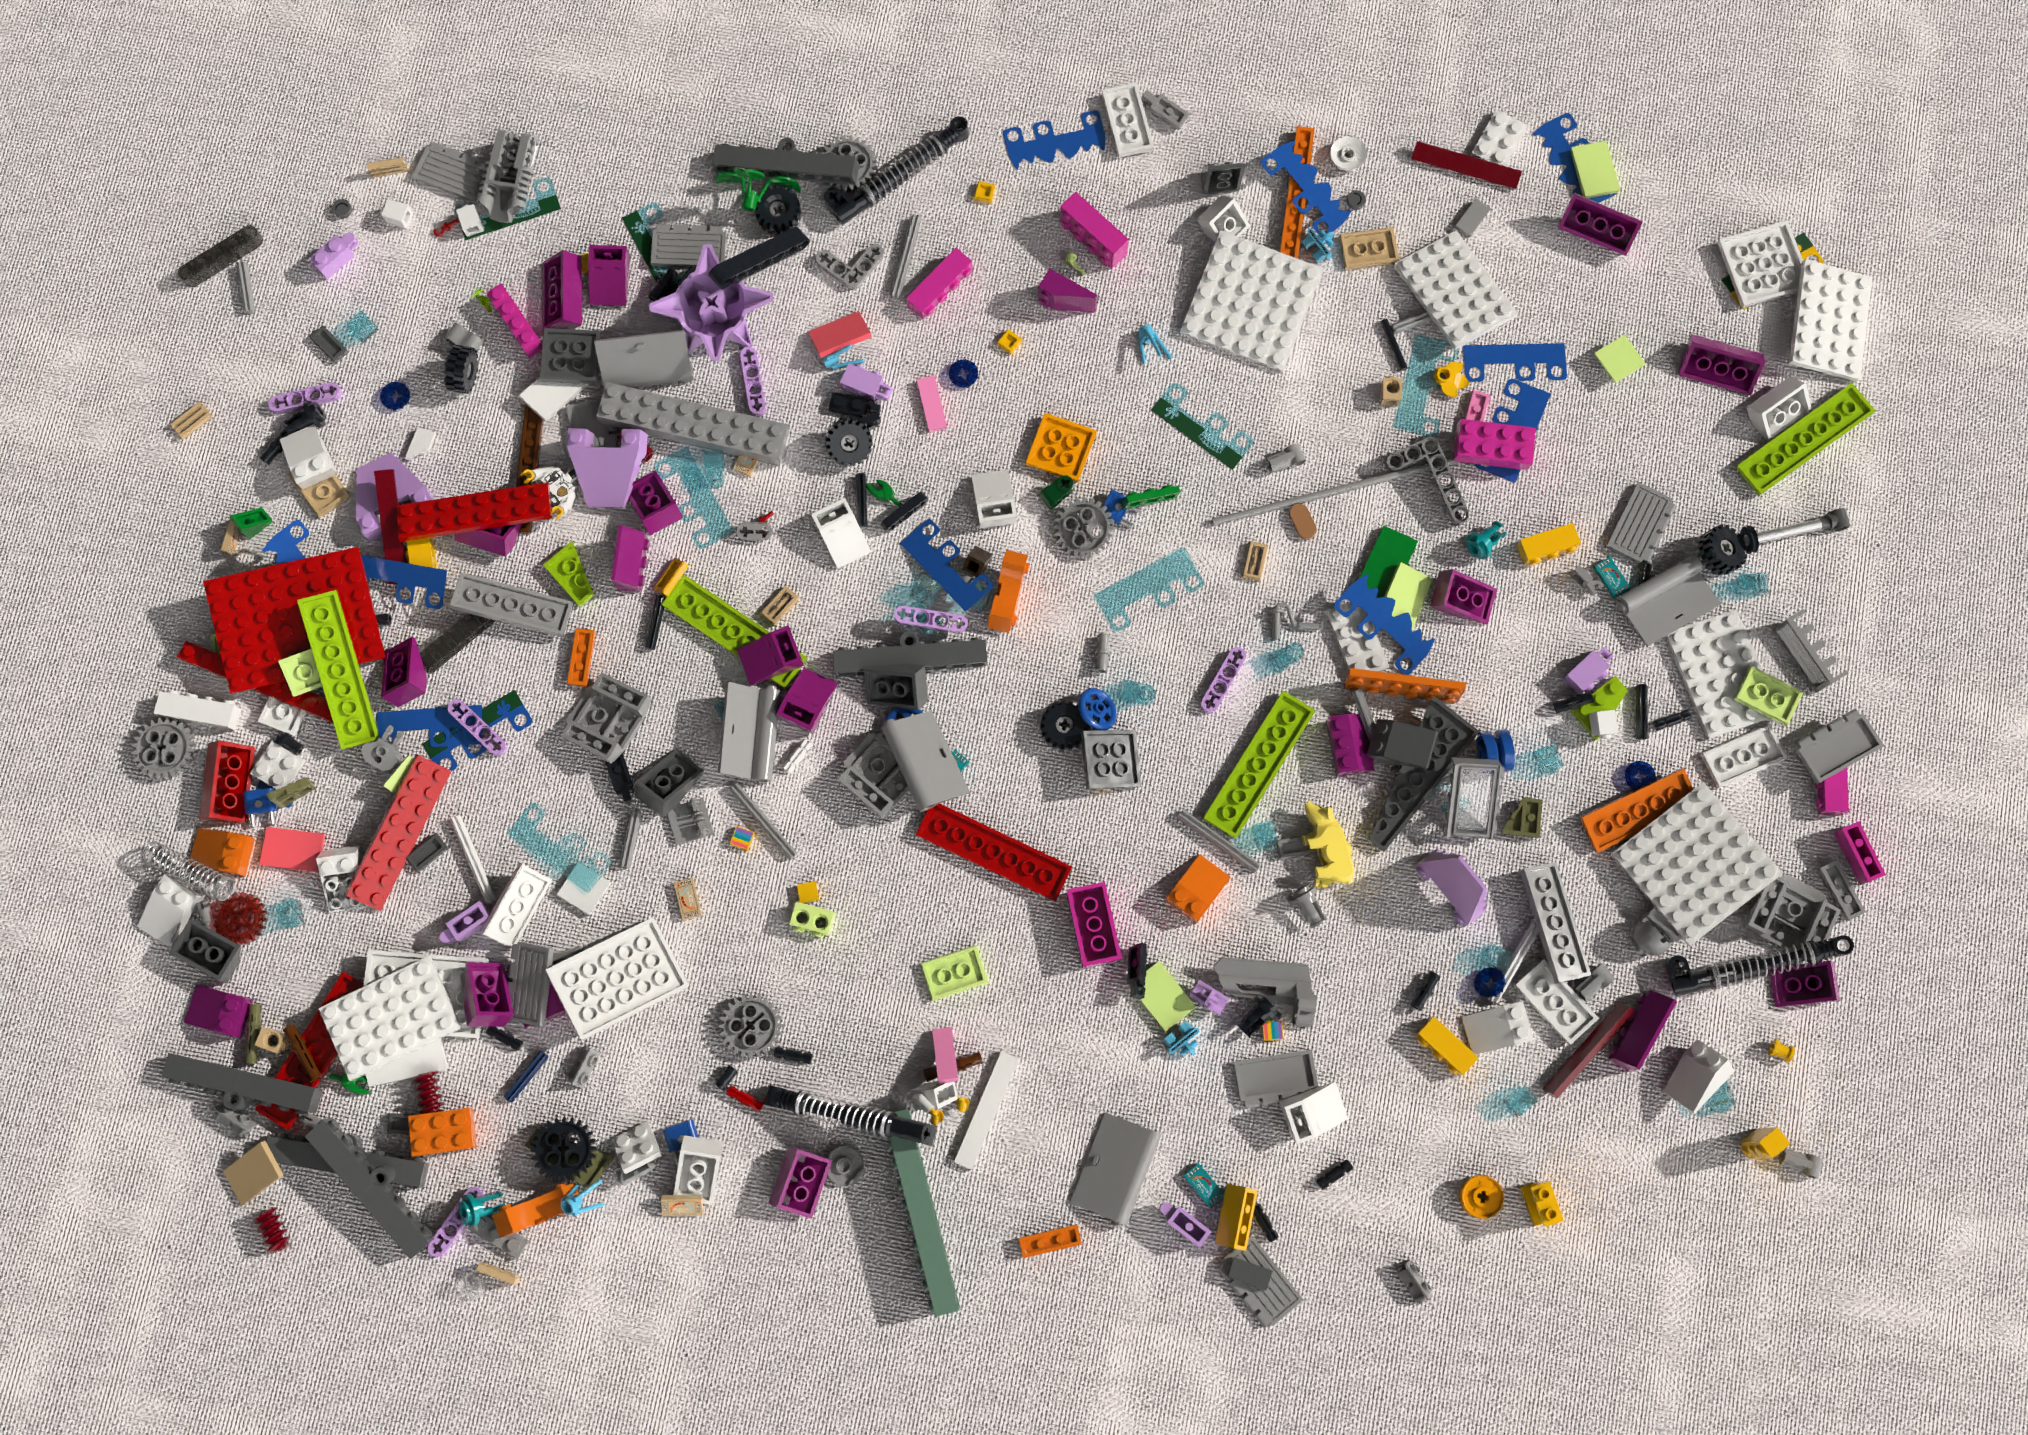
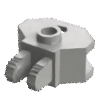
(385, 749)

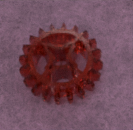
(228, 929)

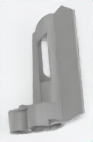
(1285, 981)

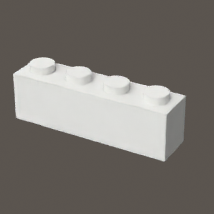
(197, 710)

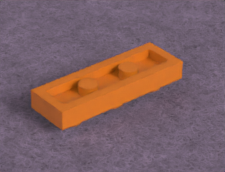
(581, 657)
(1050, 1241)

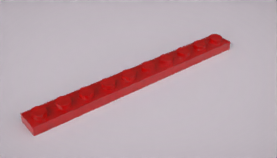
(213, 663)

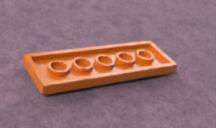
(1404, 685)
(1634, 811)

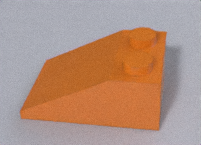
(222, 851)
(1197, 889)

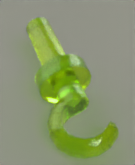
(483, 300)

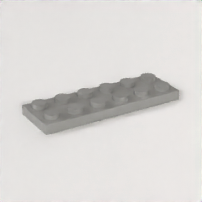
(511, 605)
(1555, 922)

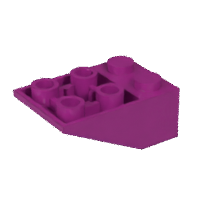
(608, 275)
(770, 656)
(807, 700)

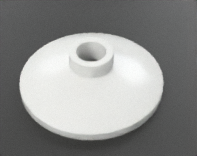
(1348, 146)

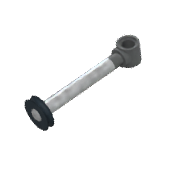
(1834, 520)

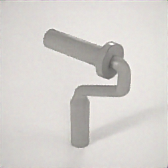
(1276, 621)

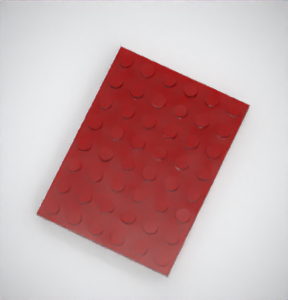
(262, 623)

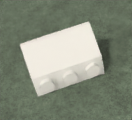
(1780, 408)

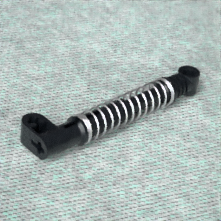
(887, 181)
(1753, 967)
(855, 1116)

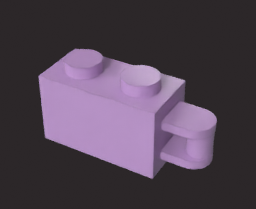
(334, 254)
(864, 383)
(1589, 670)
(465, 924)
(1185, 1224)

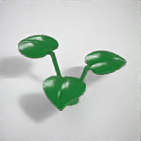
(750, 197)

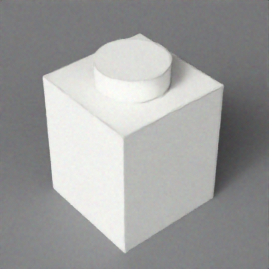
(396, 213)
(470, 220)
(1603, 723)

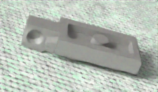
(1165, 109)

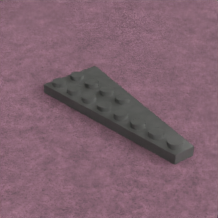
(1416, 784)

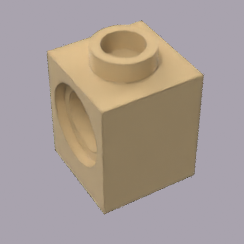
(1388, 398)
(265, 1037)

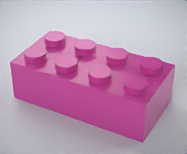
(1093, 230)
(1494, 444)
(1093, 925)

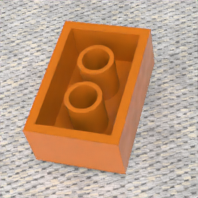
(442, 1132)

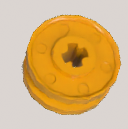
(1493, 1196)

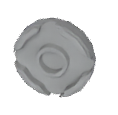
(846, 1166)

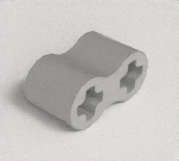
(461, 336)

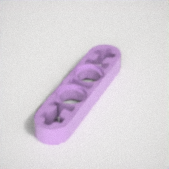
(753, 381)
(304, 394)
(930, 622)
(1221, 679)
(477, 727)
(454, 1220)

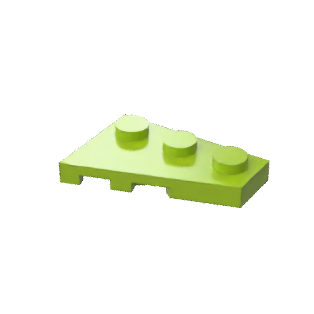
(570, 574)
(1605, 699)

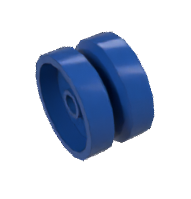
(1497, 747)

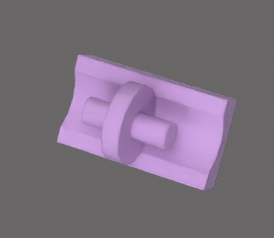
(1209, 997)

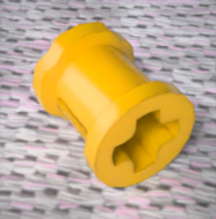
(1781, 1050)

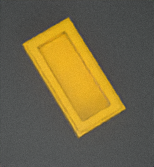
(671, 577)

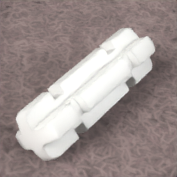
(797, 755)

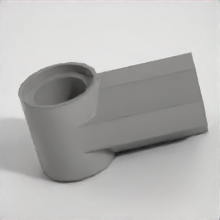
(1291, 456)
(1599, 979)
(1804, 1163)

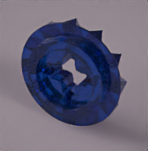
(968, 367)
(389, 390)
(1644, 769)
(1484, 977)

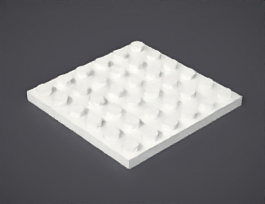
(1251, 301)
(1696, 864)

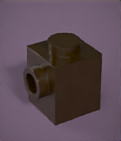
(977, 561)

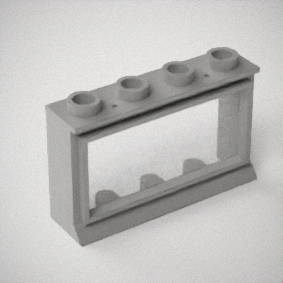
(1805, 654)
(1473, 798)

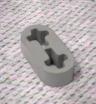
(754, 535)

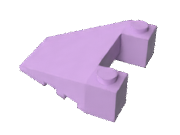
(606, 472)
(367, 507)
(1457, 883)

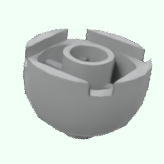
(1649, 938)

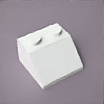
(1224, 216)

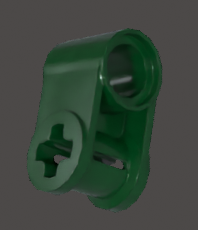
(1054, 493)

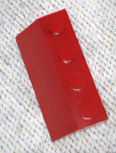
(224, 781)

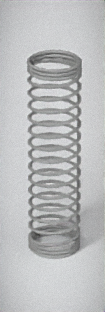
(217, 885)

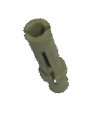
(253, 1030)

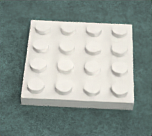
(1762, 263)

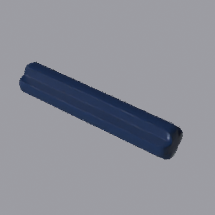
(526, 1076)

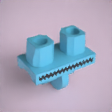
(1312, 239)
(1188, 1033)

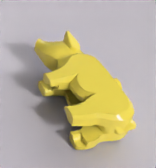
(1330, 845)

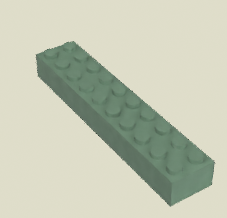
(924, 1223)

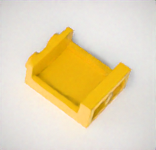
(1541, 1203)

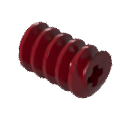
(428, 1092)
(272, 1231)

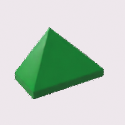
(251, 521)

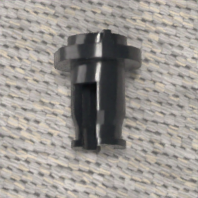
(308, 416)
(1258, 1016)

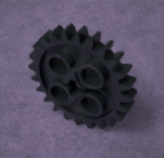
(582, 1148)

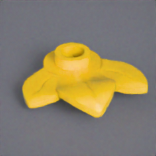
(1453, 379)

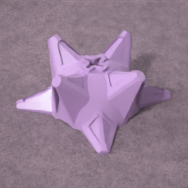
(709, 312)

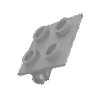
(690, 821)

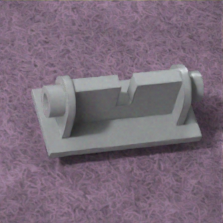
(580, 1074)
(240, 1121)
(623, 1178)
(1411, 1274)

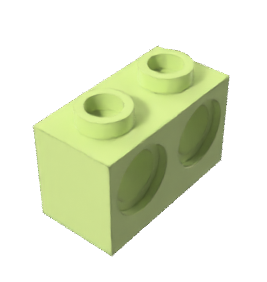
(813, 914)

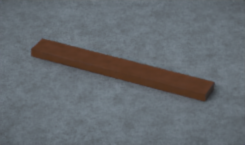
(529, 452)

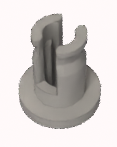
(1307, 904)

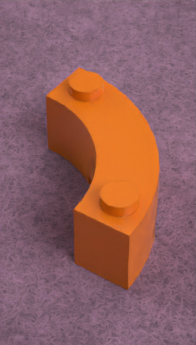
(1006, 599)
(532, 1212)

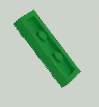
(1150, 496)

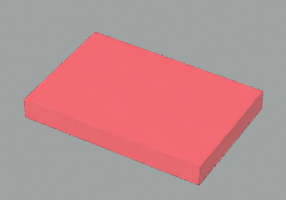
(839, 334)
(291, 849)

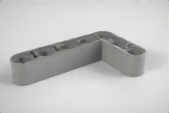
(1437, 473)

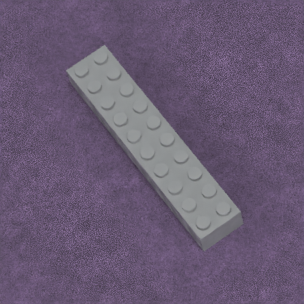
(693, 423)

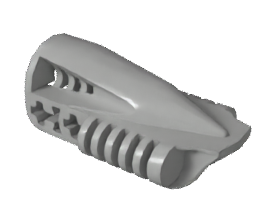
(508, 181)

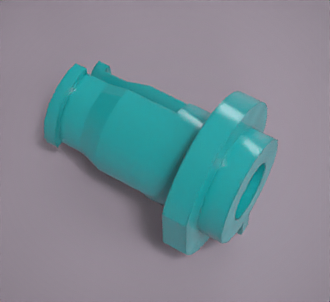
(1481, 543)
(472, 1208)

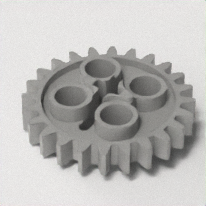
(863, 153)
(1098, 519)
(146, 747)
(763, 1038)

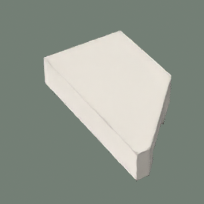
(420, 443)

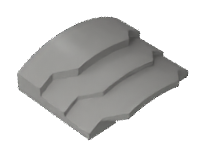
(606, 718)
(874, 775)
(1791, 914)

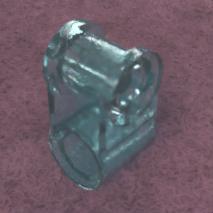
(714, 466)
(1753, 584)
(922, 618)
(1282, 659)
(1134, 692)

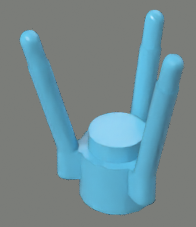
(1149, 336)
(832, 359)
(572, 1203)

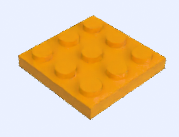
(1061, 447)

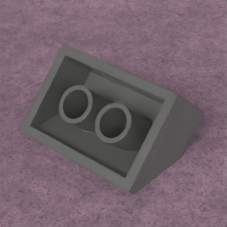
(207, 951)

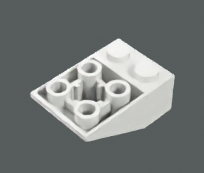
(994, 499)
(841, 533)
(336, 872)
(1313, 1112)

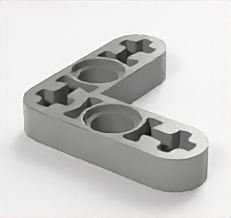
(850, 272)

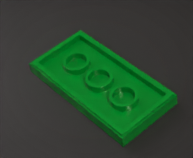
(1387, 552)

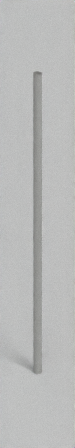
(1329, 492)

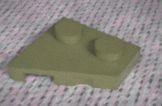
(291, 792)
(1525, 819)

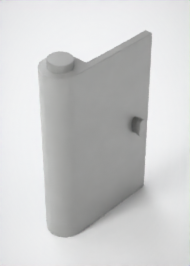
(644, 359)
(1657, 603)
(749, 732)
(924, 759)
(1123, 1163)

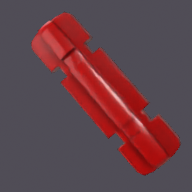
(745, 1098)

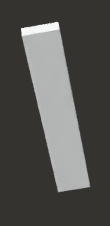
(986, 1110)

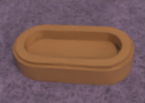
(1302, 521)

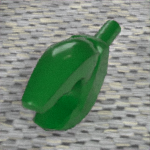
(885, 494)
(351, 1085)

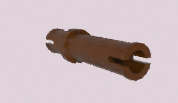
(302, 1052)
(962, 1064)

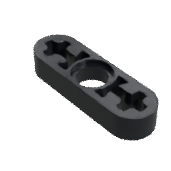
(904, 511)

